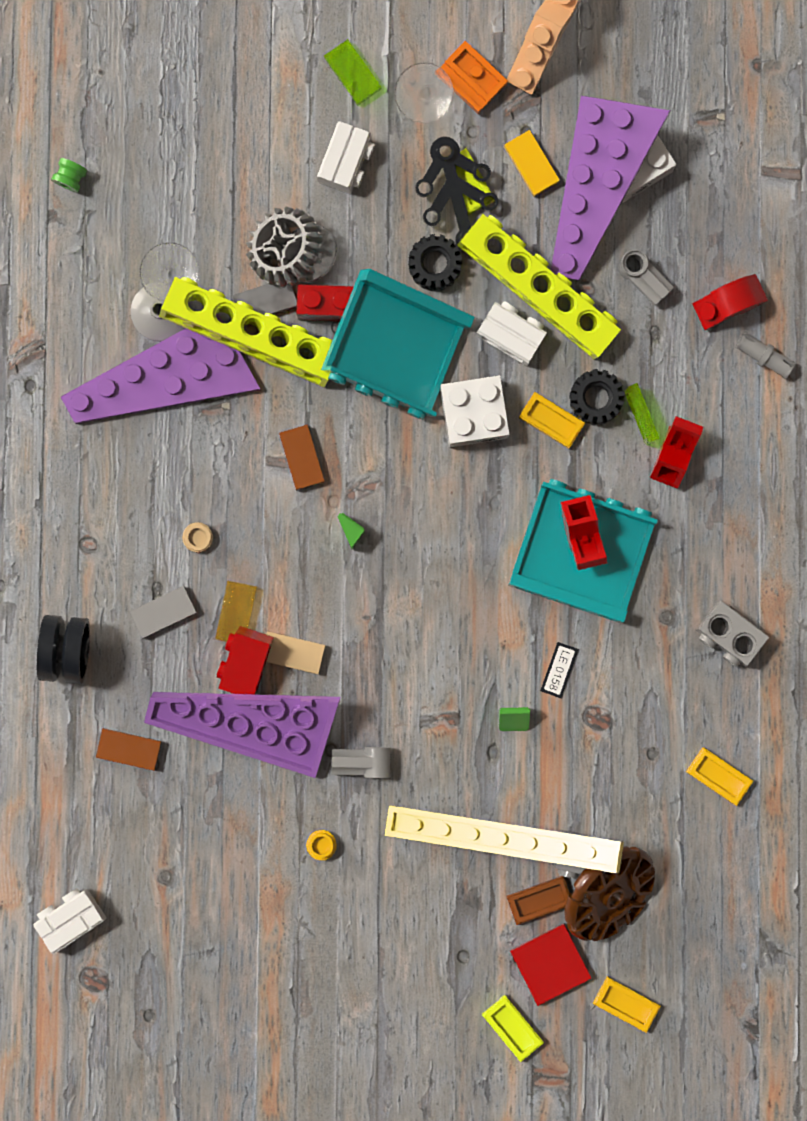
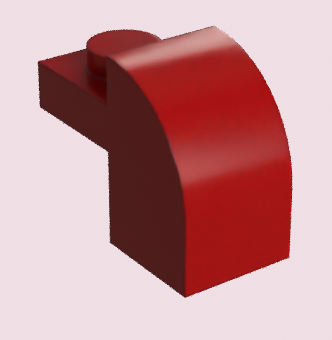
(730, 301)
(676, 452)
(583, 532)

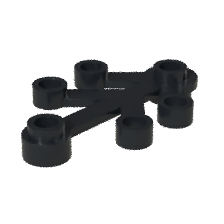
(453, 186)

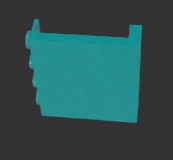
(395, 343)
(548, 565)

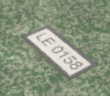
(559, 670)

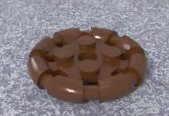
(603, 900)

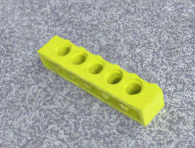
(521, 284)
(233, 334)

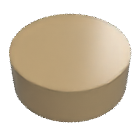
(197, 537)

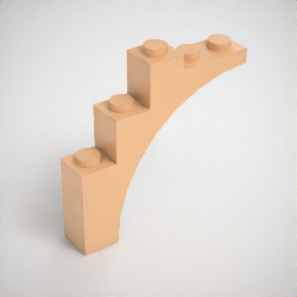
(541, 43)

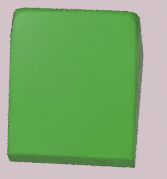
(351, 529)
(514, 719)

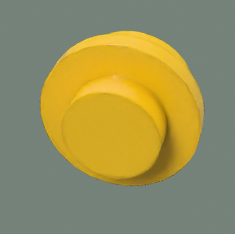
(321, 845)

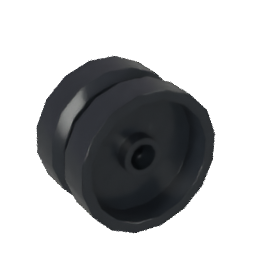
(63, 649)

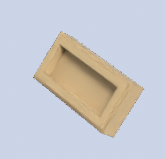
(296, 653)

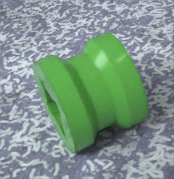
(69, 175)

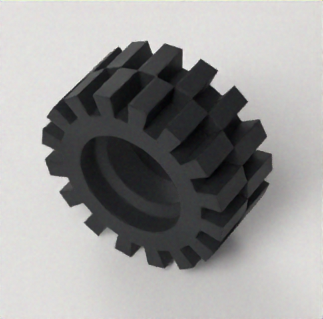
(443, 246)
(601, 379)

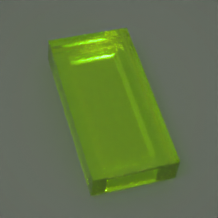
(352, 72)
(641, 414)

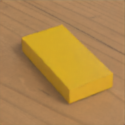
(531, 163)
(551, 420)
(719, 776)
(626, 1004)

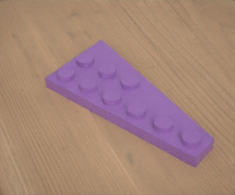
(603, 162)
(166, 375)
(264, 727)

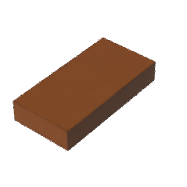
(301, 457)
(128, 749)
(538, 900)

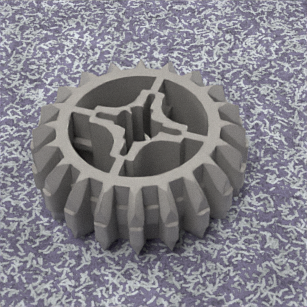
(276, 242)

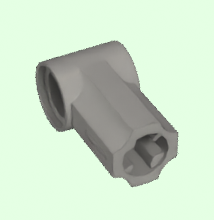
(647, 279)
(370, 762)

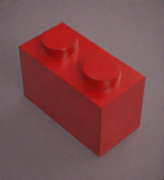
(322, 302)
(245, 661)

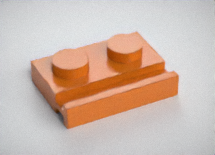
(473, 77)

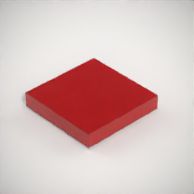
(550, 964)

